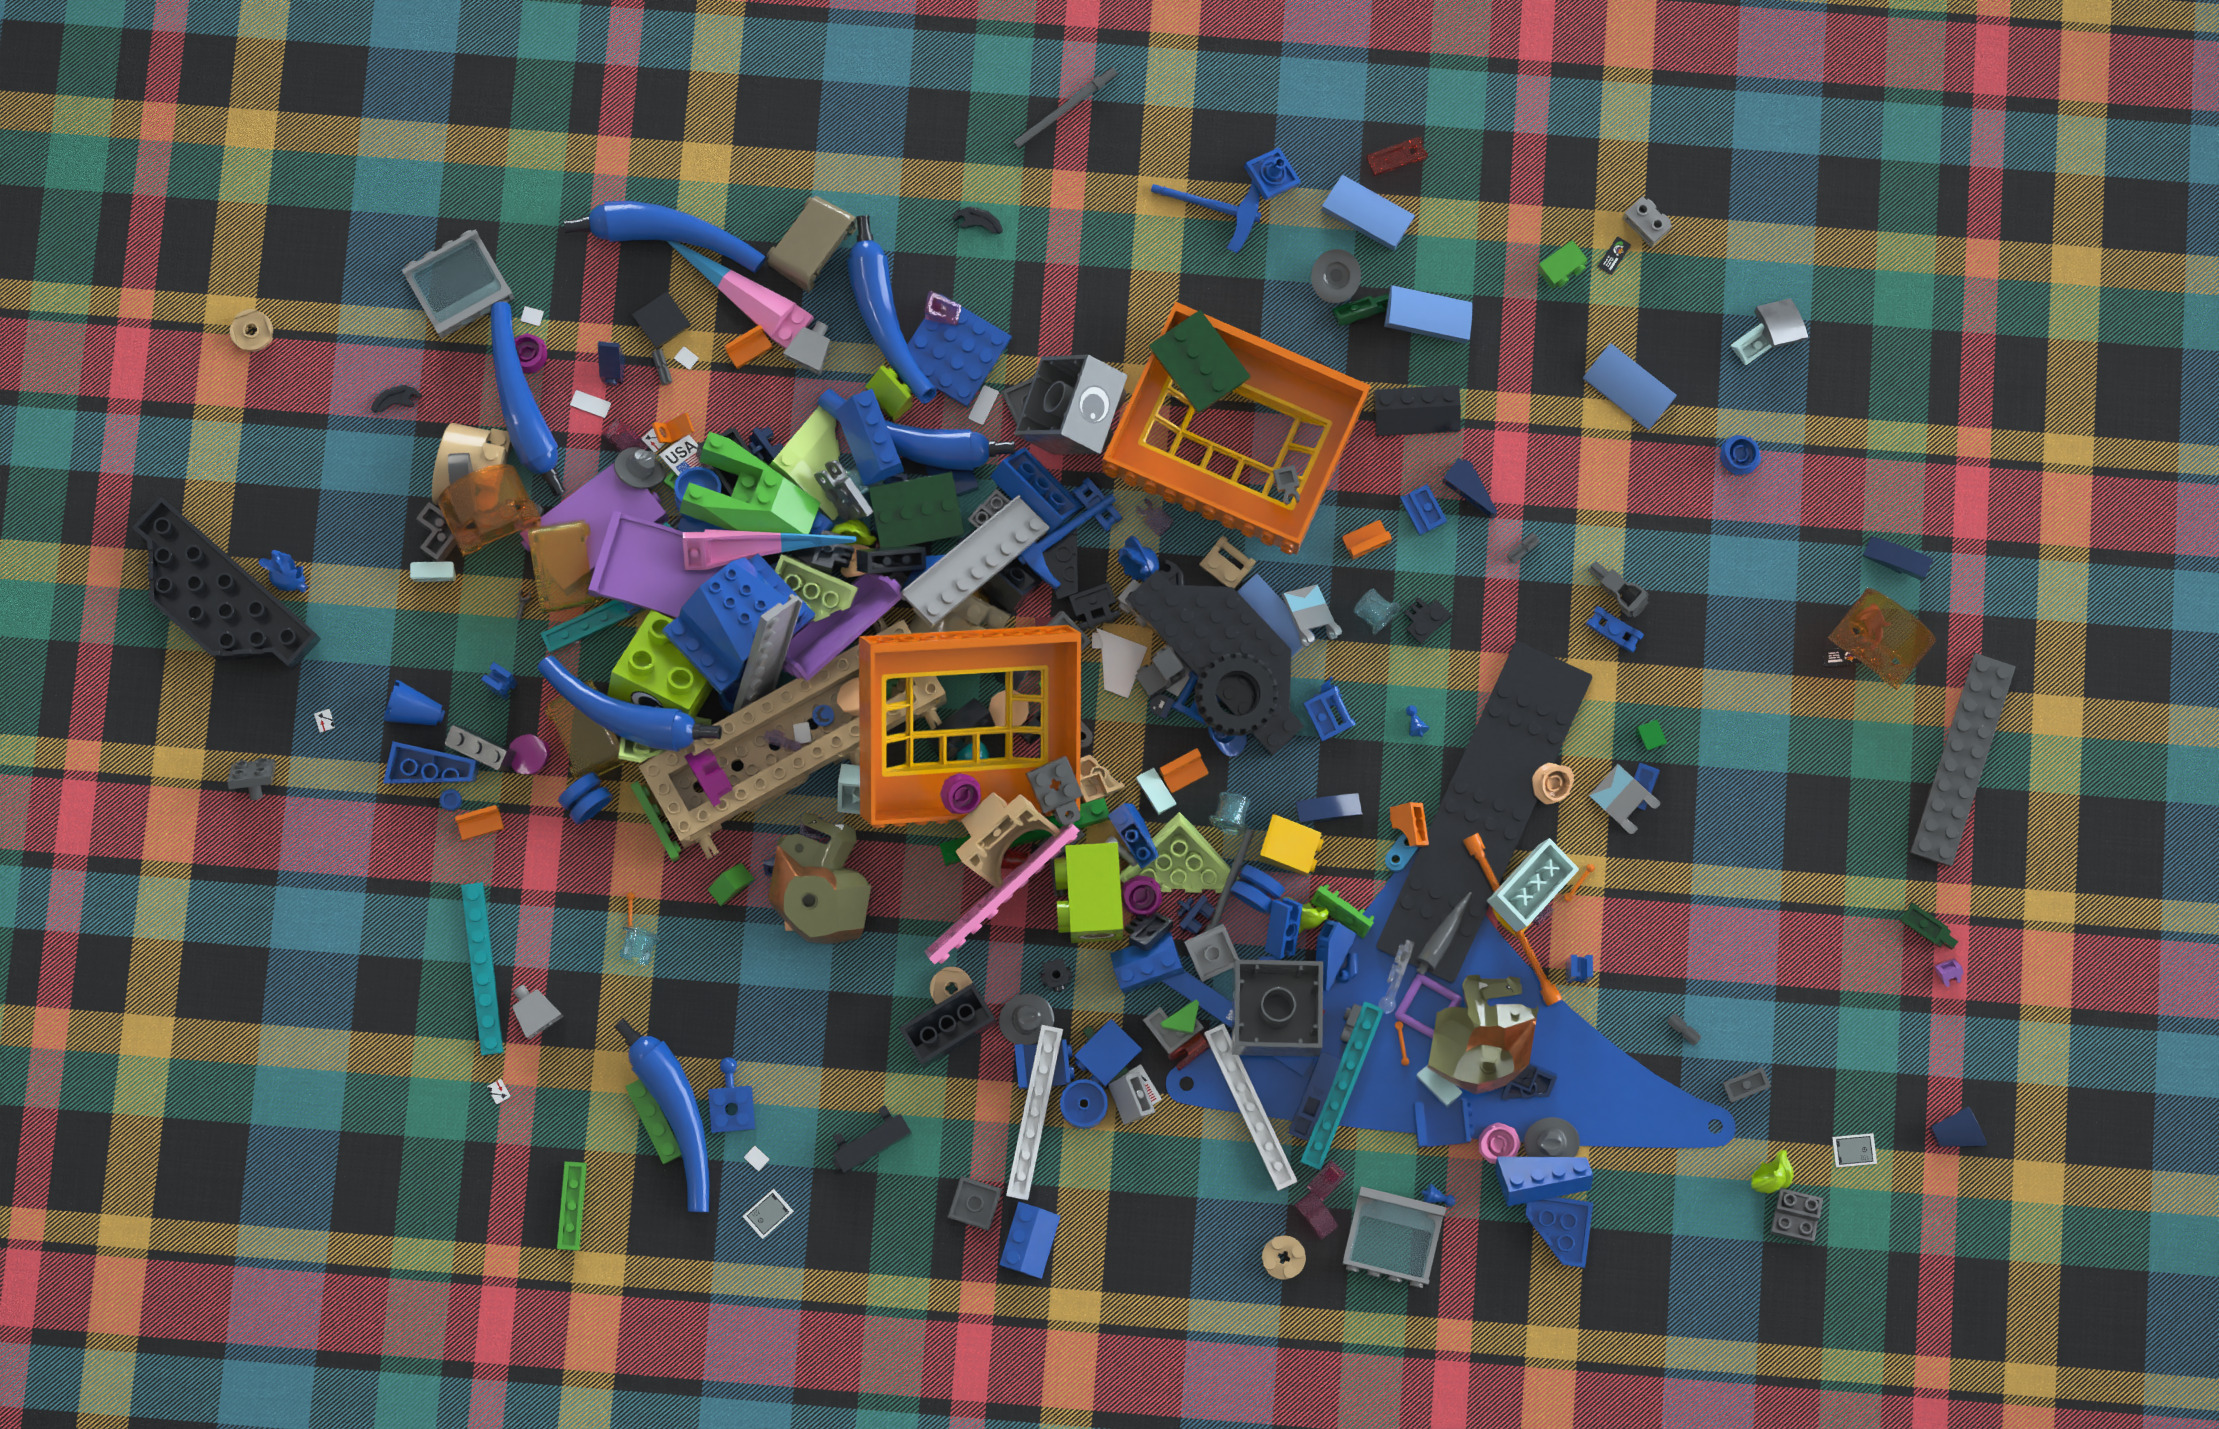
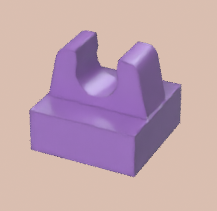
(1949, 970)

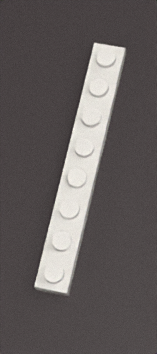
(1250, 1108)
(1034, 1112)

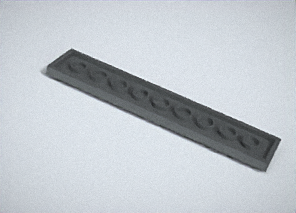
(1962, 760)

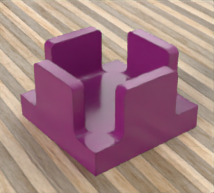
(709, 775)

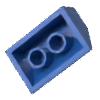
(1141, 968)
(1029, 1240)

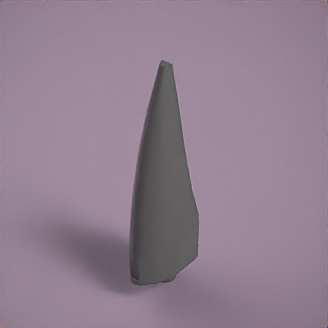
(1442, 937)

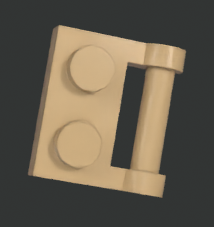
(1223, 569)

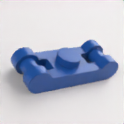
(1093, 499)
(1614, 629)

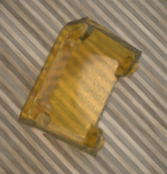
(561, 565)
(586, 742)

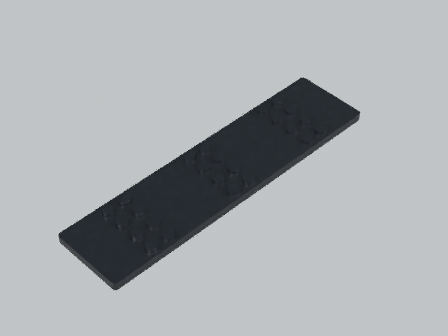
(1487, 796)

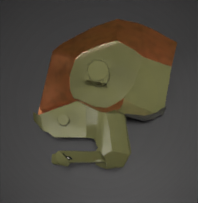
(813, 887)
(1480, 1043)

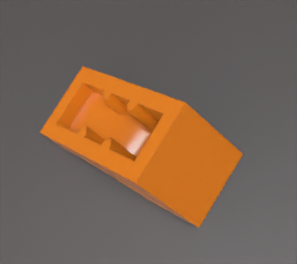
(1411, 821)

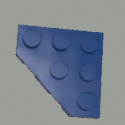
(1563, 1227)

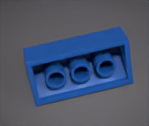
(869, 438)
(1038, 488)

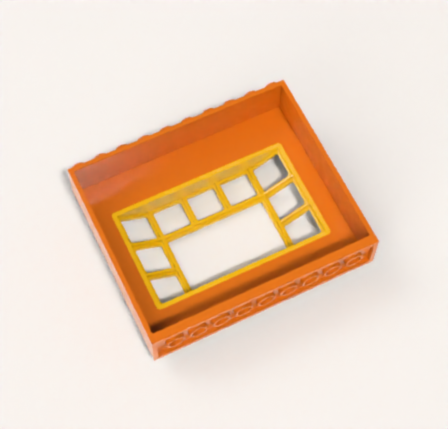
(1278, 381)
(913, 789)

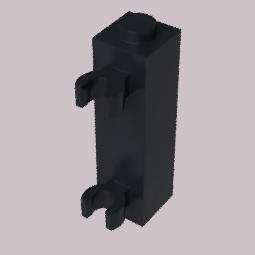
(870, 1144)

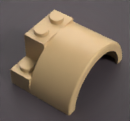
(469, 440)
(993, 829)

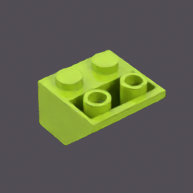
(890, 394)

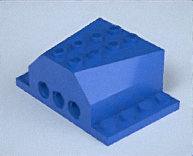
(723, 617)

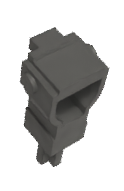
(1614, 584)

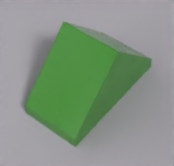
(730, 883)
(1183, 1020)

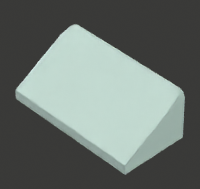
(1751, 345)
(432, 571)
(1155, 791)
(1440, 1087)

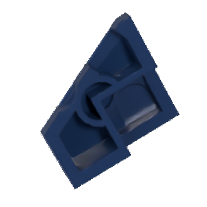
(963, 479)
(1530, 1083)
(1958, 1130)

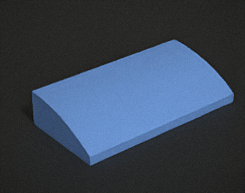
(1367, 212)
(1429, 314)
(1629, 386)
(1272, 611)

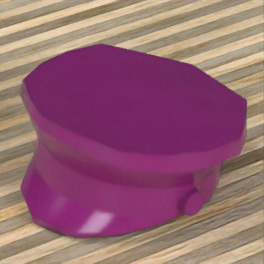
(531, 352)
(530, 754)
(960, 794)
(1141, 895)

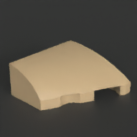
(1096, 780)

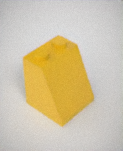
(1290, 846)

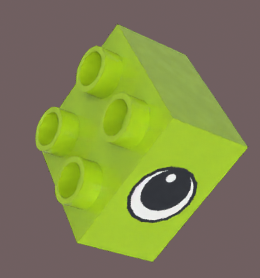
(657, 673)
(1093, 893)

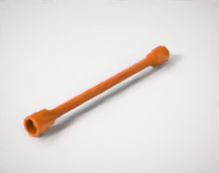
(1549, 992)

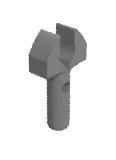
(1122, 852)

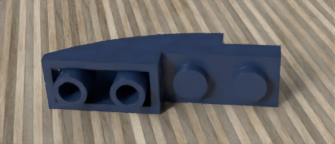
(1314, 1096)

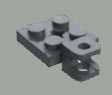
(842, 492)
(1056, 800)

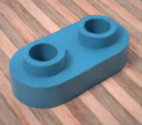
(1401, 851)

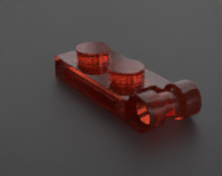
(1396, 156)

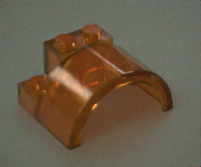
(489, 501)
(1884, 633)

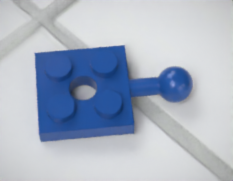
(721, 1097)

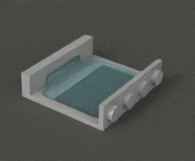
(457, 283)
(1393, 1237)

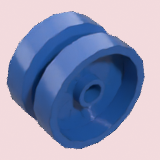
(697, 475)
(585, 798)
(1257, 889)
(1083, 1117)

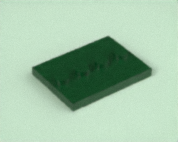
(1199, 361)
(916, 511)

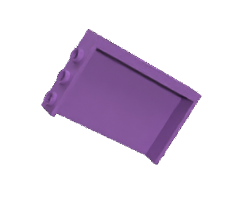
(596, 504)
(823, 640)

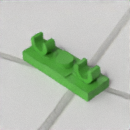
(1343, 911)

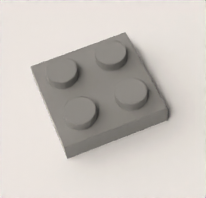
(1211, 952)

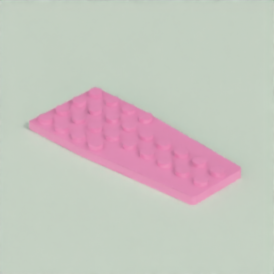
(987, 905)

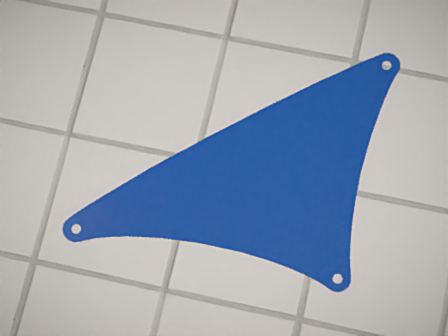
(1596, 1086)

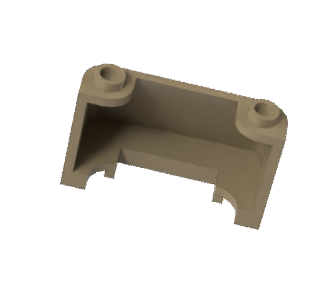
(811, 242)

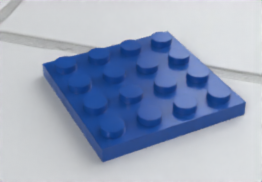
(958, 356)

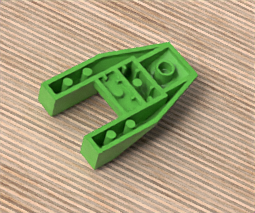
(761, 497)

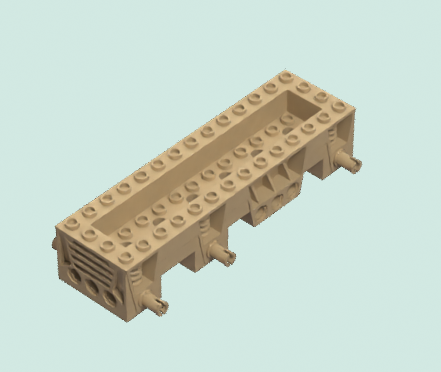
(769, 772)

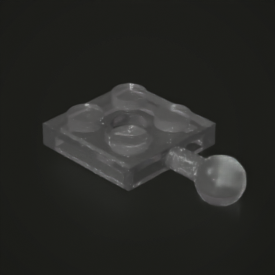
(1387, 1003)

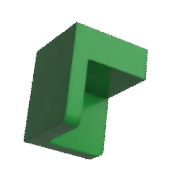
(1651, 735)

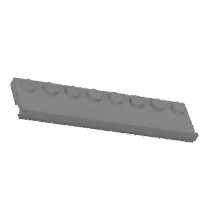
(974, 561)
(768, 652)

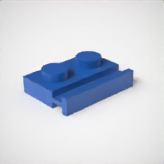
(1423, 510)

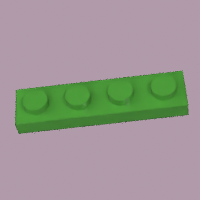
(661, 828)
(654, 1122)
(572, 1206)

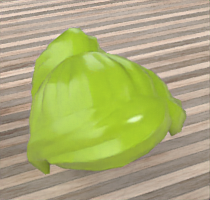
(857, 529)
(1311, 916)
(1773, 1175)

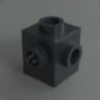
(1056, 967)

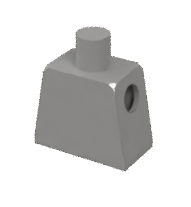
(809, 348)
(534, 1011)

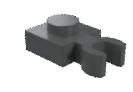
(1287, 481)
(1351, 1017)

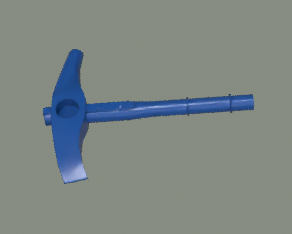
(1246, 212)
(1033, 554)

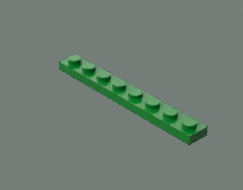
(1090, 814)

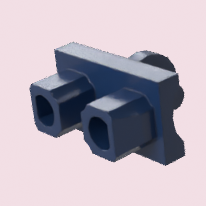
(761, 447)
(1201, 907)

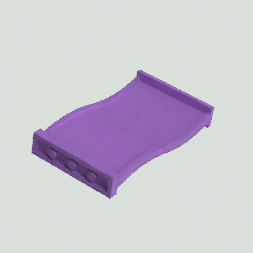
(645, 566)

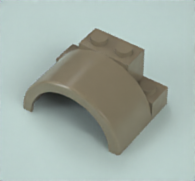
(964, 617)

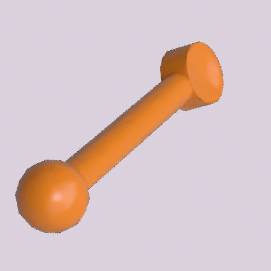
(630, 896)
(1569, 896)
(1398, 1026)

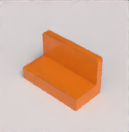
(748, 347)
(1366, 539)
(1183, 771)
(479, 822)

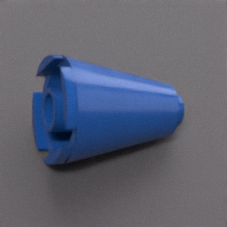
(412, 707)

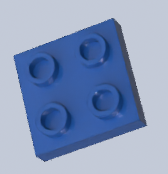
(1272, 174)

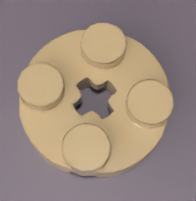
(241, 325)
(943, 980)
(1272, 1262)

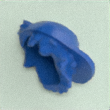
(1137, 560)
(283, 572)

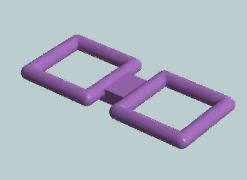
(1419, 979)

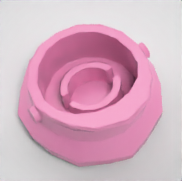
(1498, 1141)

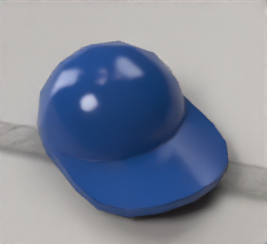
(1228, 745)

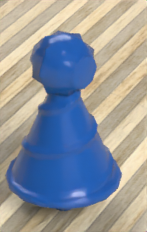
(1417, 726)
(1433, 1195)

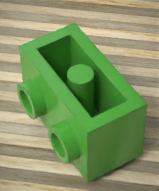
(1562, 265)

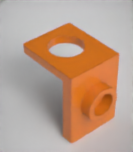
(674, 429)

